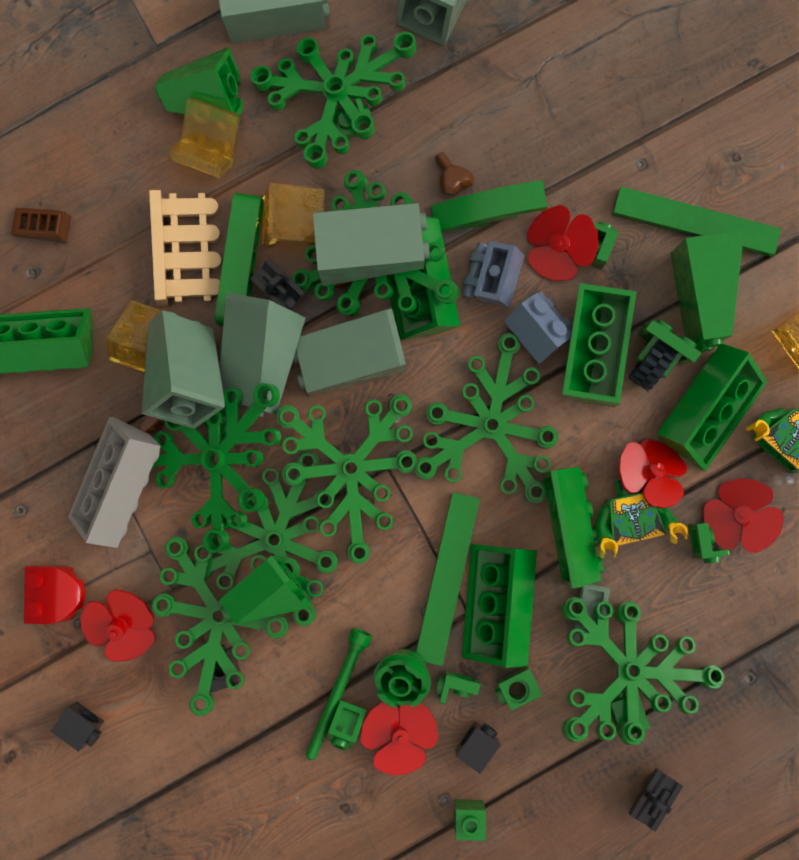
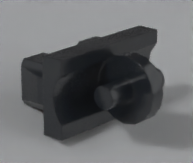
(278, 285)
(655, 799)

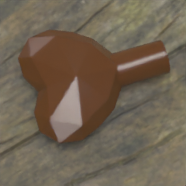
(453, 176)

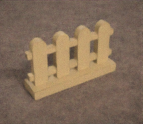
(183, 234)

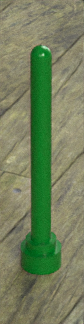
(358, 641)

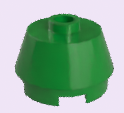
(402, 678)

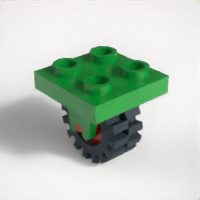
(660, 354)

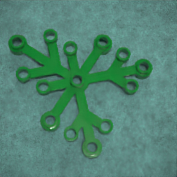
(365, 71)
(357, 286)
(498, 393)
(236, 430)
(353, 501)
(288, 508)
(212, 650)
(664, 673)

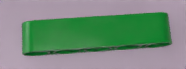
(240, 249)

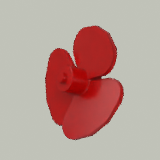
(563, 250)
(645, 466)
(758, 527)
(126, 630)
(409, 731)

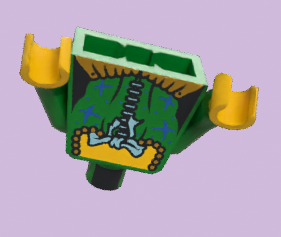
(779, 436)
(631, 520)

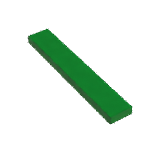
(693, 219)
(447, 578)

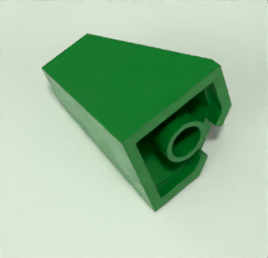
(206, 79)
(264, 594)

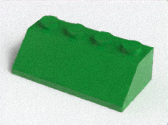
(430, 315)
(46, 340)
(599, 345)
(713, 405)
(572, 527)
(499, 605)

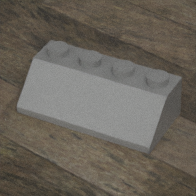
(113, 483)

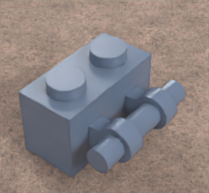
(493, 273)
(539, 326)

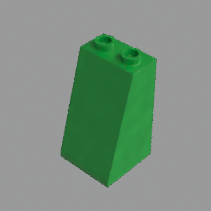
(707, 286)

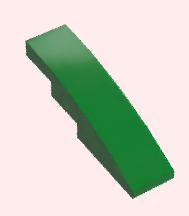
(490, 206)

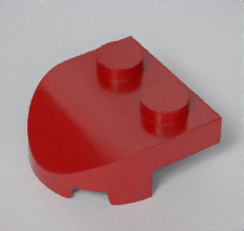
(51, 594)

